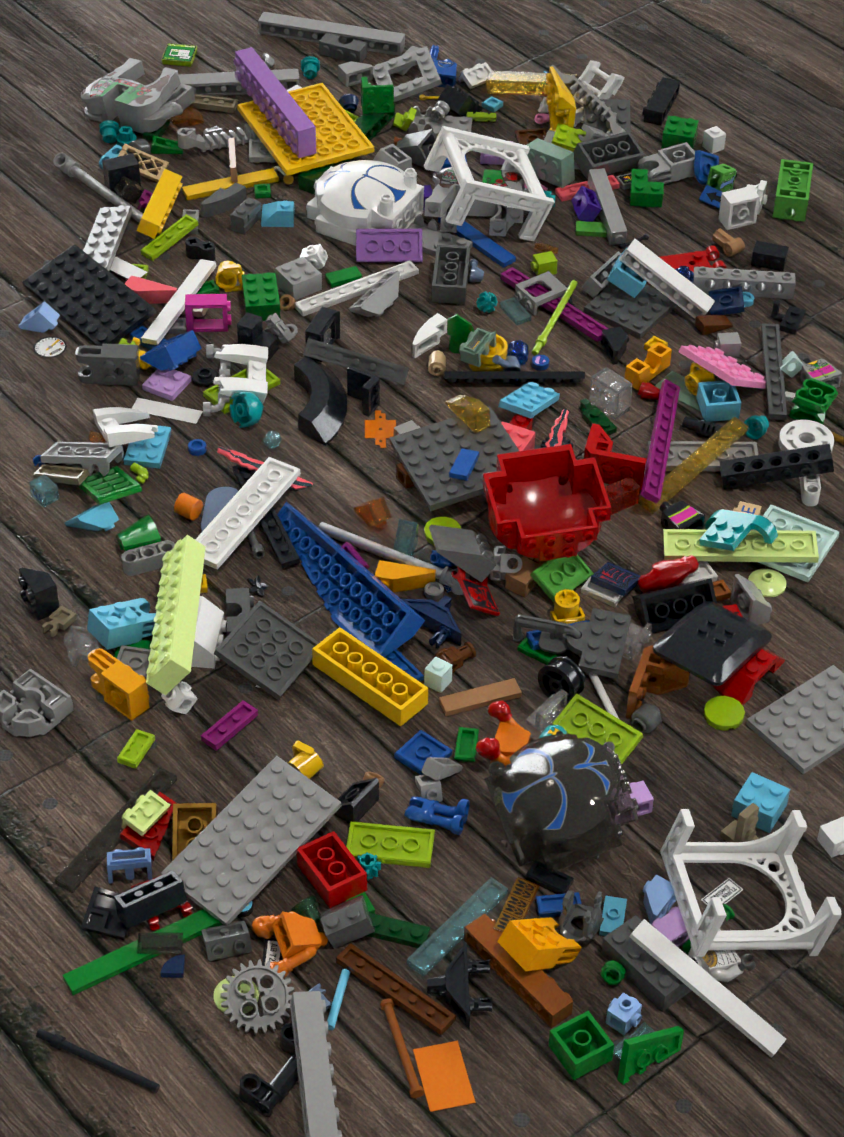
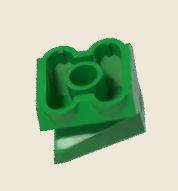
(812, 401)

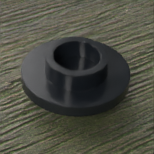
(204, 376)

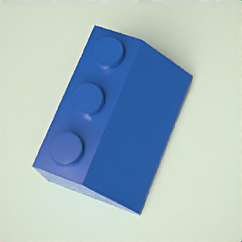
(173, 351)

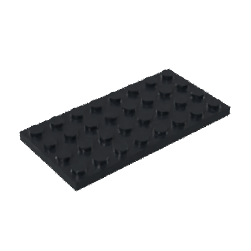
(89, 297)

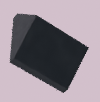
(358, 800)

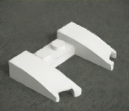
(255, 359)
(108, 423)

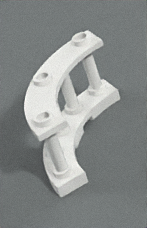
(611, 87)

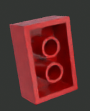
(331, 869)

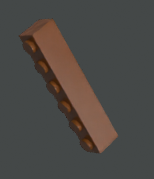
(532, 986)

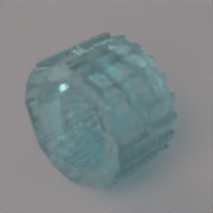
(272, 439)

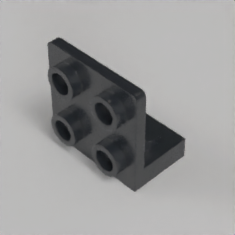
(365, 388)

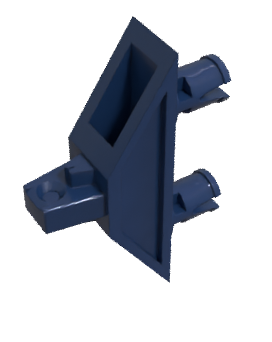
(437, 618)

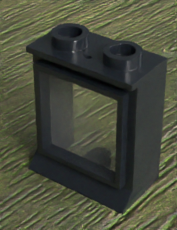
(324, 327)

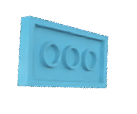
(529, 400)

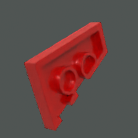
(154, 836)

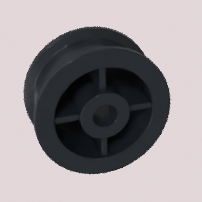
(561, 674)

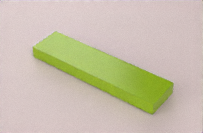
(169, 237)

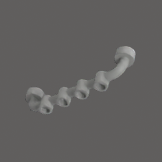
(223, 372)

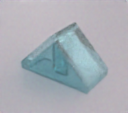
(406, 537)

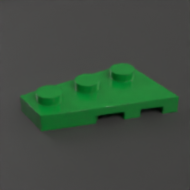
(646, 1049)

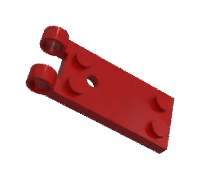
(695, 259)

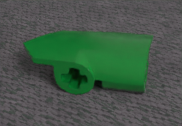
(458, 332)

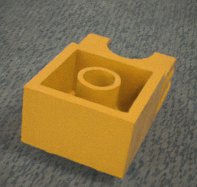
(118, 684)
(537, 944)

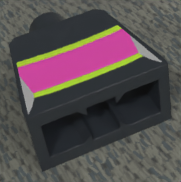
(681, 516)

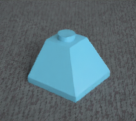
(278, 214)
(95, 518)

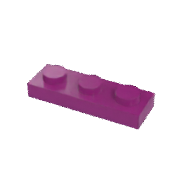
(229, 725)

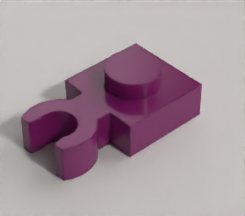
(144, 199)

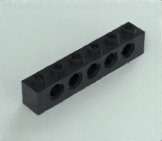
(776, 466)

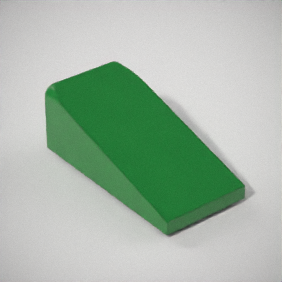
(164, 146)

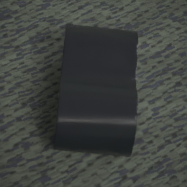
(200, 249)

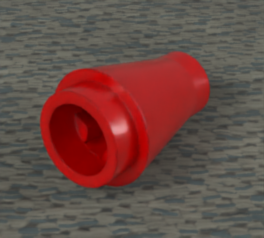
(649, 391)

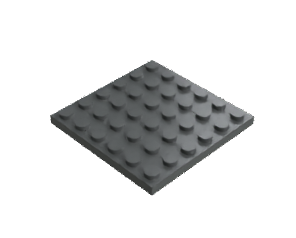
(432, 450)

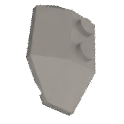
(378, 296)

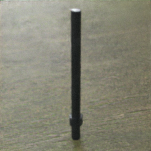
(59, 1042)

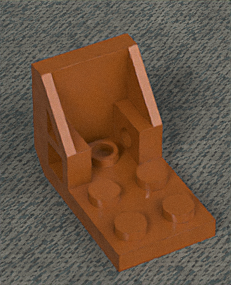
(665, 675)

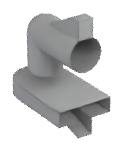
(210, 131)

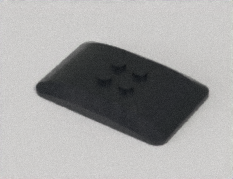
(711, 643)

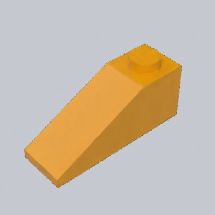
(404, 577)

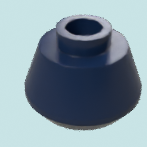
(349, 102)

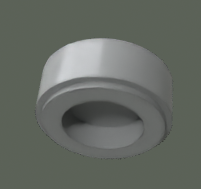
(434, 590)

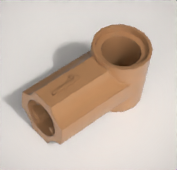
(730, 245)

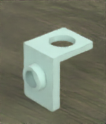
(791, 364)

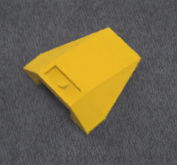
(559, 101)

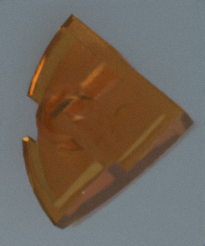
(189, 115)

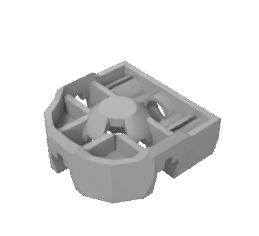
(32, 691)

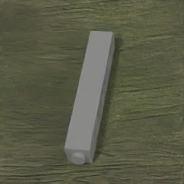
(610, 213)

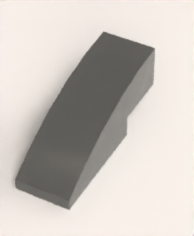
(223, 200)

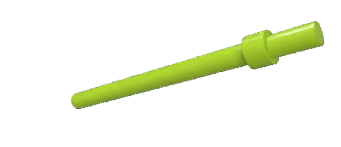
(542, 339)

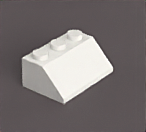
(208, 634)

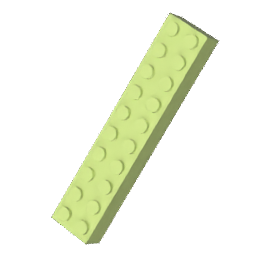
(176, 615)

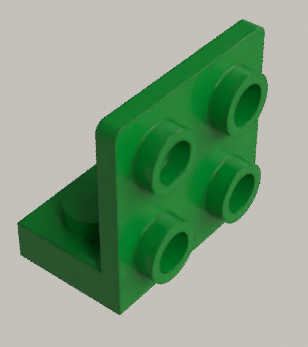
(376, 97)

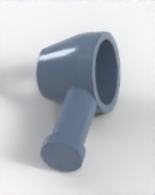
(475, 274)
(509, 364)

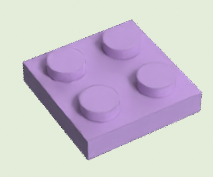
(166, 383)

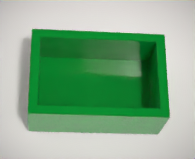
(261, 294)

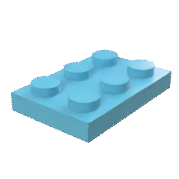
(149, 451)

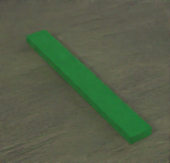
(127, 956)

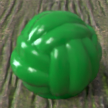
(613, 972)

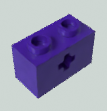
(586, 204)

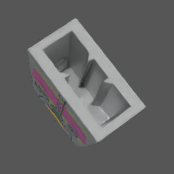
(821, 371)

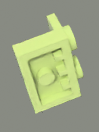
(145, 813)

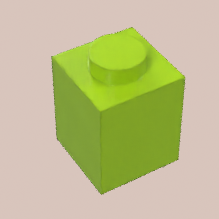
(544, 262)

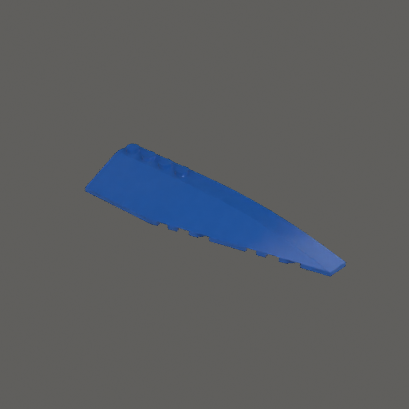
(350, 591)

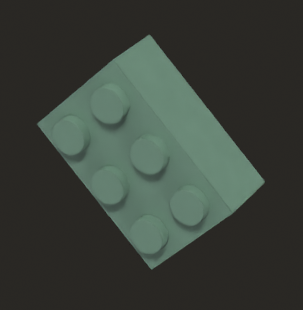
(551, 162)

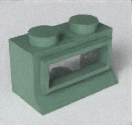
(477, 344)

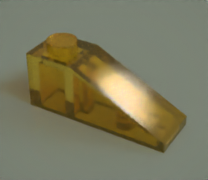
(470, 411)

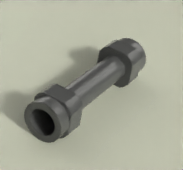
(256, 549)

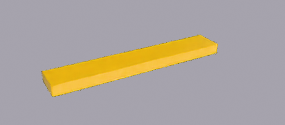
(248, 180)

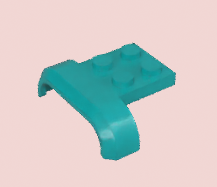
(729, 528)

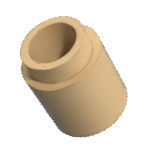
(437, 363)

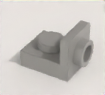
(429, 787)

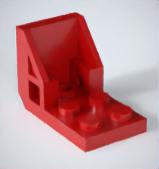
(612, 465)

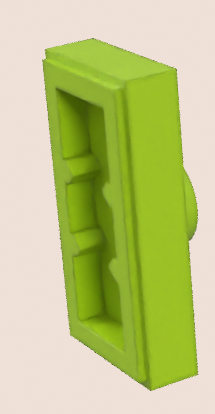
(136, 748)

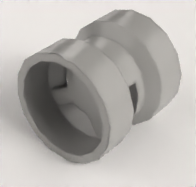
(439, 111)

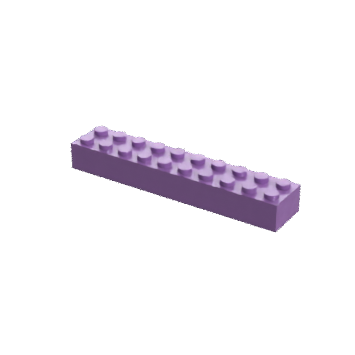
(275, 102)

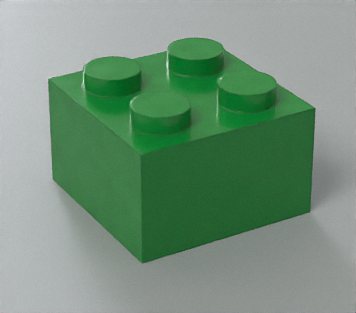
(679, 131)
(581, 1045)

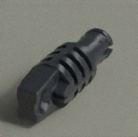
(701, 426)

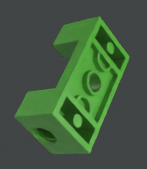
(793, 190)

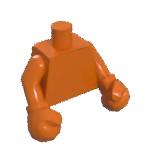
(295, 935)

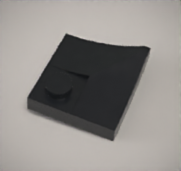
(102, 915)

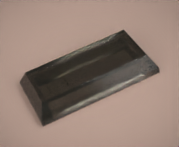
(160, 943)

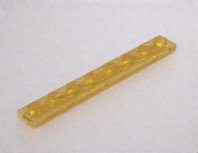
(697, 462)

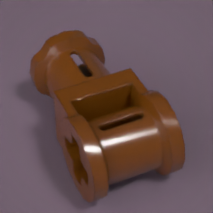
(457, 656)

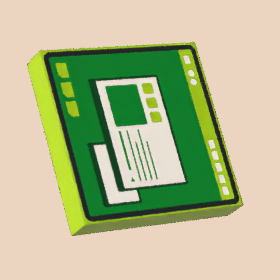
(179, 54)

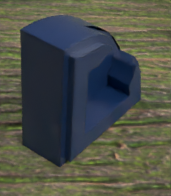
(174, 967)

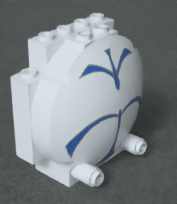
(364, 197)

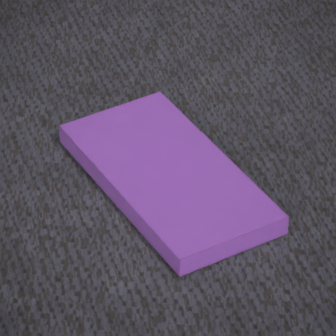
(389, 245)

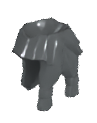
(591, 917)

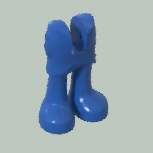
(423, 811)

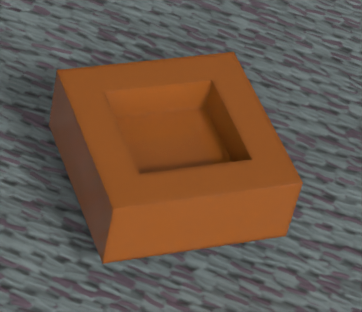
(721, 590)

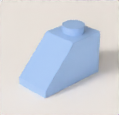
(40, 319)
(658, 897)

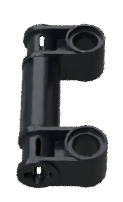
(265, 1095)

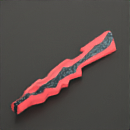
(558, 429)
(254, 464)

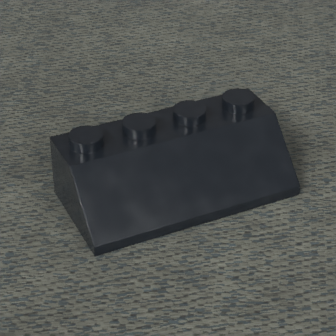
(668, 605)

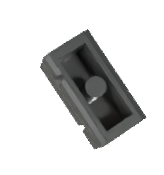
(245, 215)

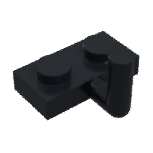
(791, 320)

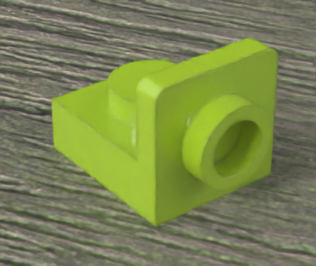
(404, 121)

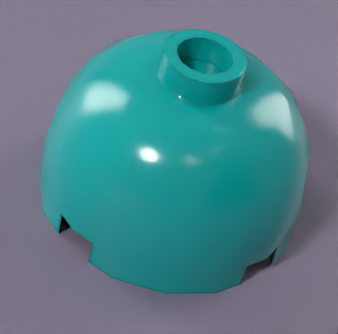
(246, 409)

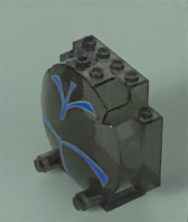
(562, 800)

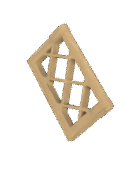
(152, 159)

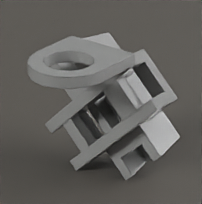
(278, 328)
(501, 559)

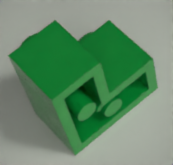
(644, 192)

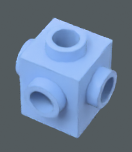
(624, 1013)

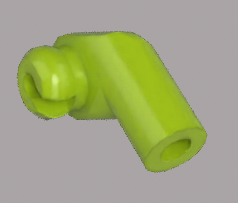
(141, 471)

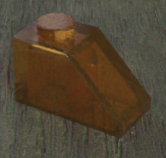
(374, 512)

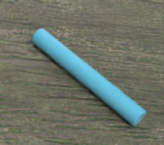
(338, 997)

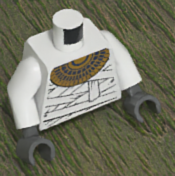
(723, 964)

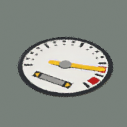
(50, 347)

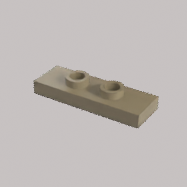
(62, 474)

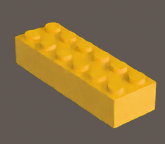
(370, 676)

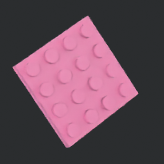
(723, 366)

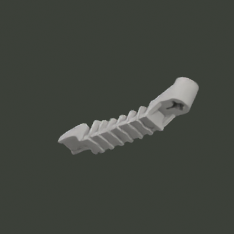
(575, 85)
(188, 139)

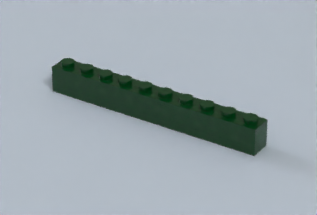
(369, 124)

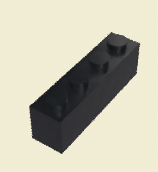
(661, 101)

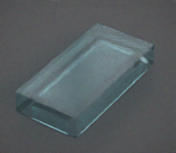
(515, 311)

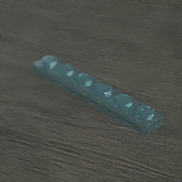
(453, 929)

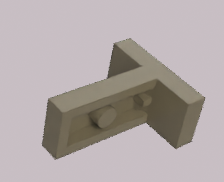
(744, 828)

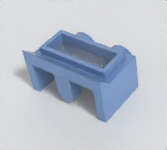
(129, 860)

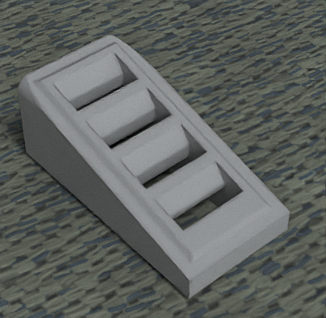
(440, 767)

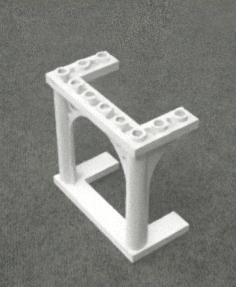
(455, 143)
(771, 849)

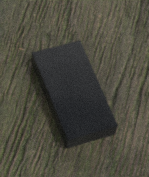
(555, 882)

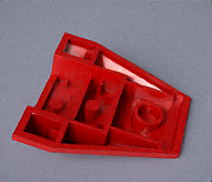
(742, 683)

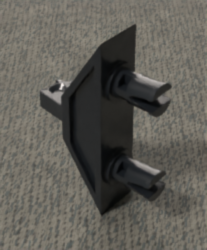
(455, 986)

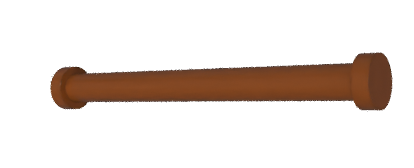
(416, 1090)

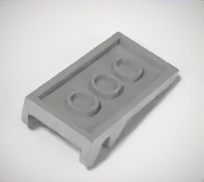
(424, 122)
(432, 236)
(85, 454)

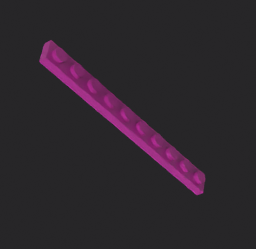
(660, 441)

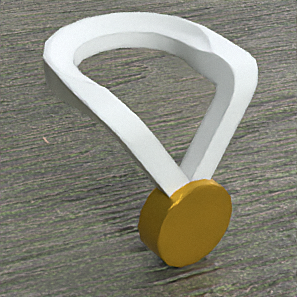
(287, 179)

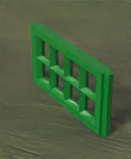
(109, 487)

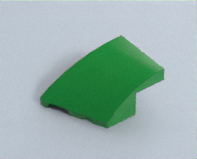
(138, 534)

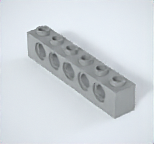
(759, 283)

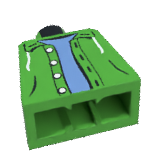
(721, 177)

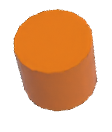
(188, 506)

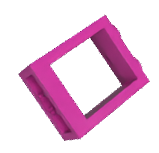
(207, 301)

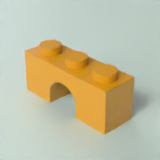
(656, 361)

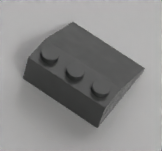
(464, 549)

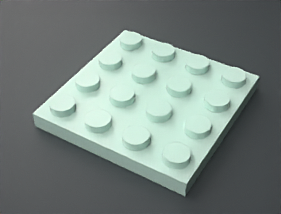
(789, 521)

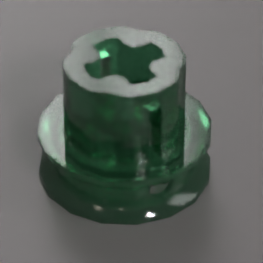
(308, 908)

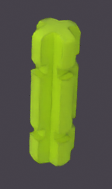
(482, 116)

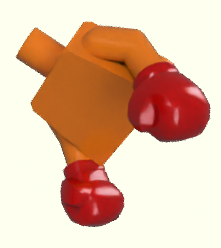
(508, 738)

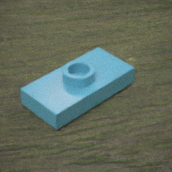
(613, 914)

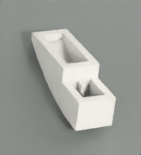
(429, 335)

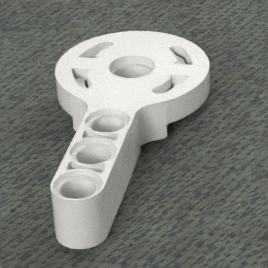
(798, 433)

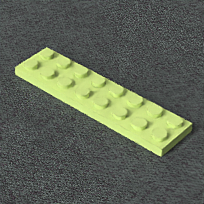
(787, 547)

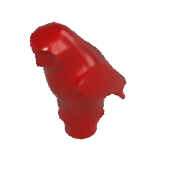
(667, 573)

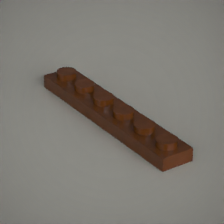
(396, 988)

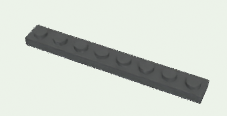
(773, 374)

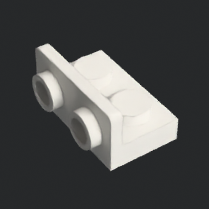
(475, 76)

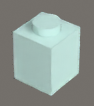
(438, 674)

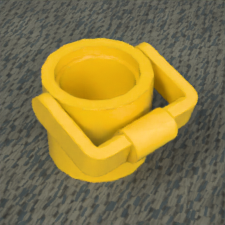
(227, 276)
(697, 376)
(567, 607)
(305, 760)

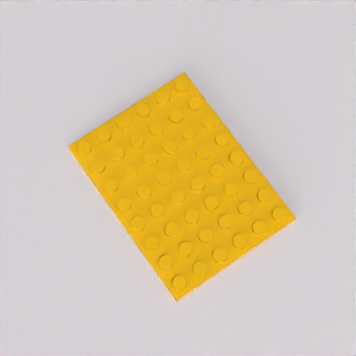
(336, 132)

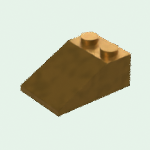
(189, 822)

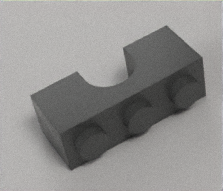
(331, 46)
(238, 605)

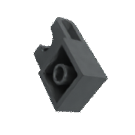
(109, 364)

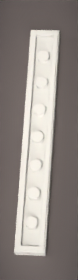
(352, 289)
(177, 303)
(707, 988)

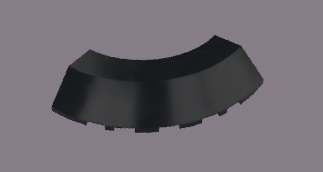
(327, 403)

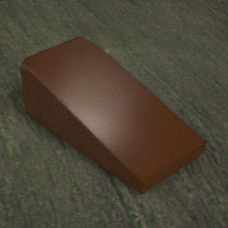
(712, 323)

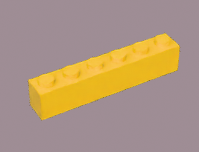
(160, 204)

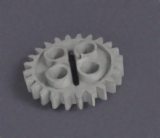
(237, 1001)

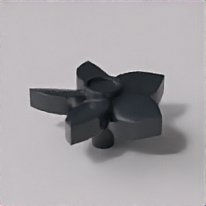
(257, 587)

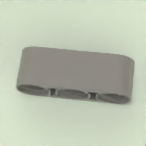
(145, 558)

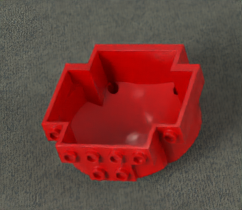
(546, 502)

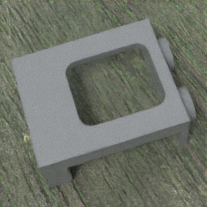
(555, 288)

